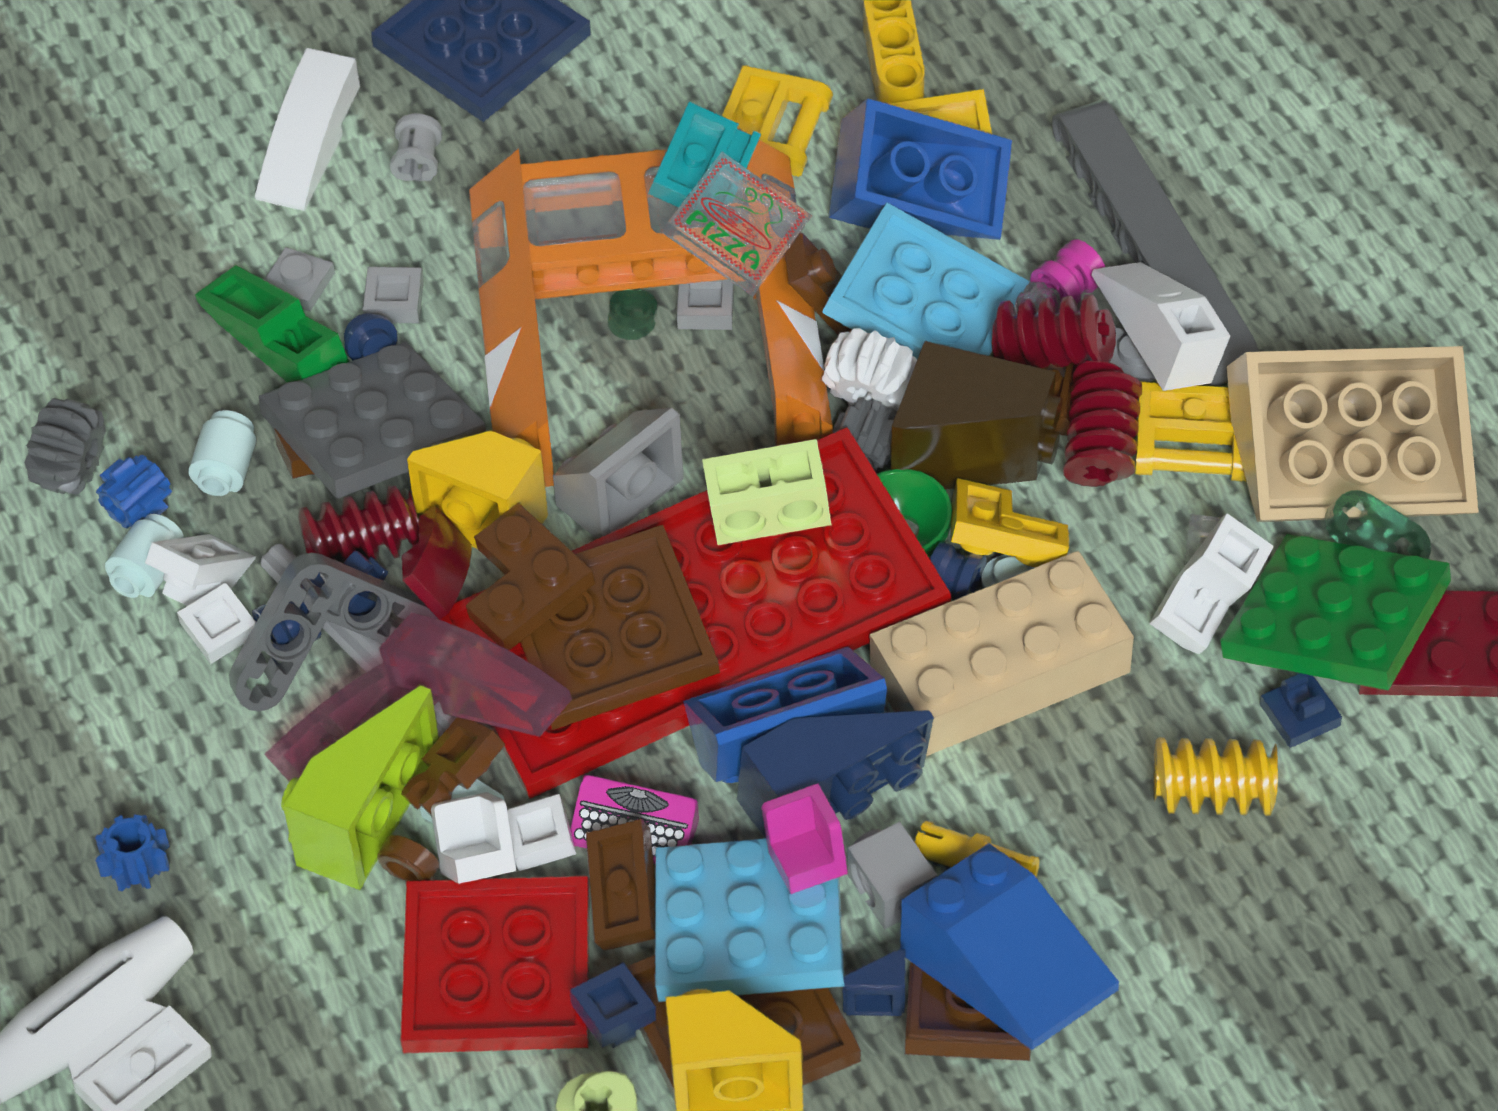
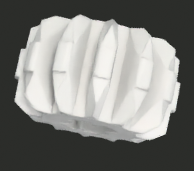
(868, 368)

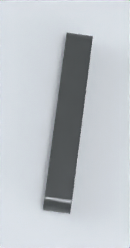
(1142, 213)

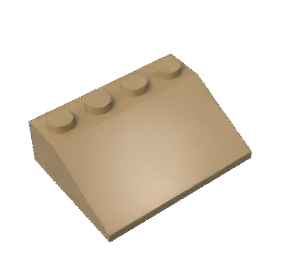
(1354, 422)

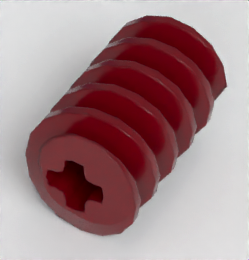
(1052, 335)
(1102, 424)
(361, 529)

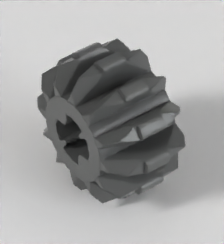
(65, 446)

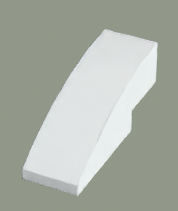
(307, 128)

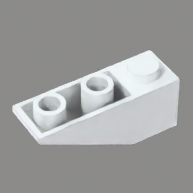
(1166, 322)

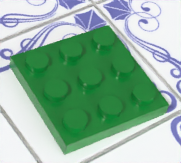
(1336, 611)

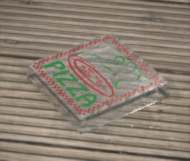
(737, 224)

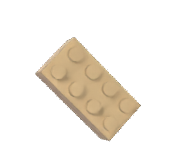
(1004, 651)

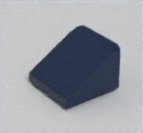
(877, 987)

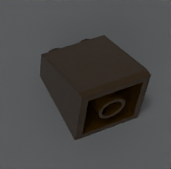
(975, 418)

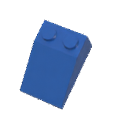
(922, 166)
(1004, 947)

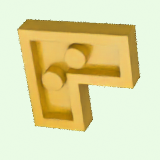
(986, 524)

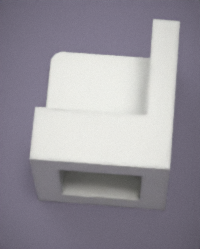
(473, 837)

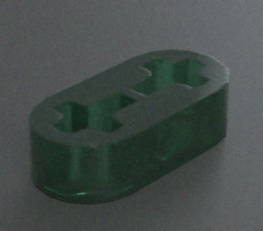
(1379, 528)

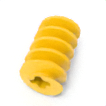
(1215, 775)

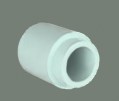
(223, 453)
(127, 563)

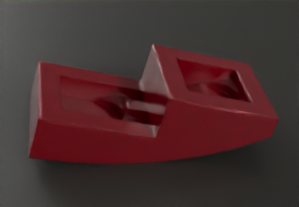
(438, 563)

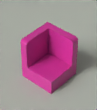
(804, 838)

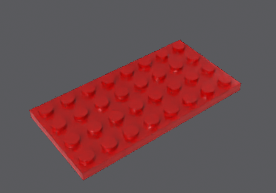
(760, 605)

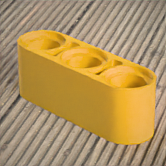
(893, 50)

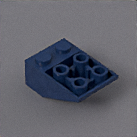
(840, 753)

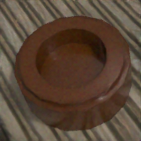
(407, 859)

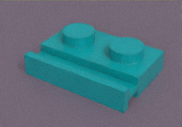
(694, 149)

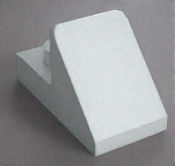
(197, 565)

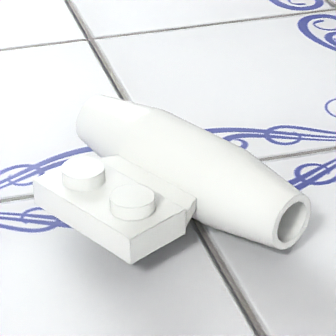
(106, 1028)

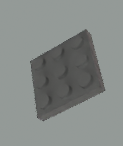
(368, 417)

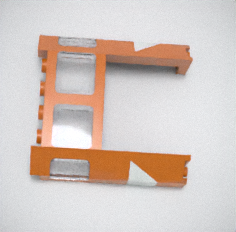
(598, 230)

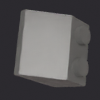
(622, 471)

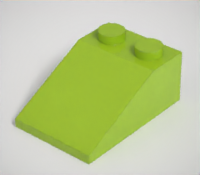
(354, 788)

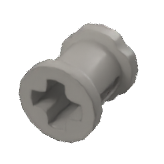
(416, 147)

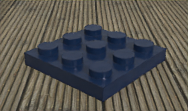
(480, 48)

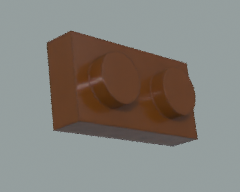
(813, 277)
(622, 884)

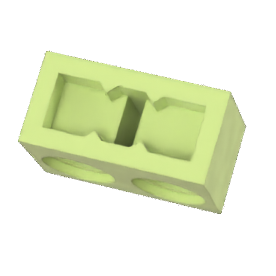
(767, 492)

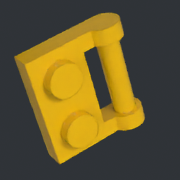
(761, 100)
(1187, 416)

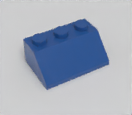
(749, 709)

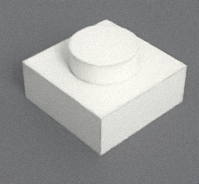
(217, 623)
(540, 832)

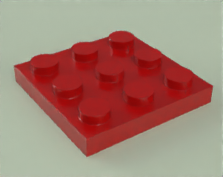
(494, 964)

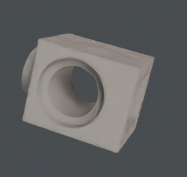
(887, 869)

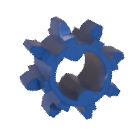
(133, 490)
(134, 866)

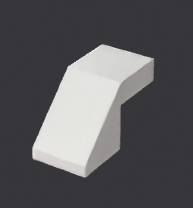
(1210, 583)

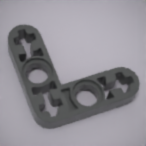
(324, 604)

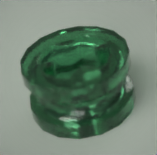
(636, 324)

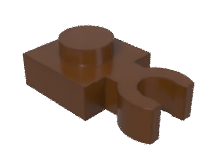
(454, 760)

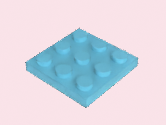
(921, 287)
(737, 927)

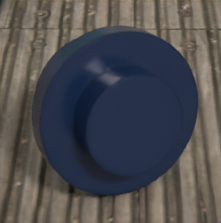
(368, 335)

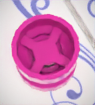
(1071, 270)

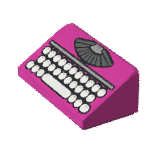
(611, 803)

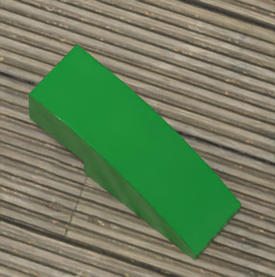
(271, 325)

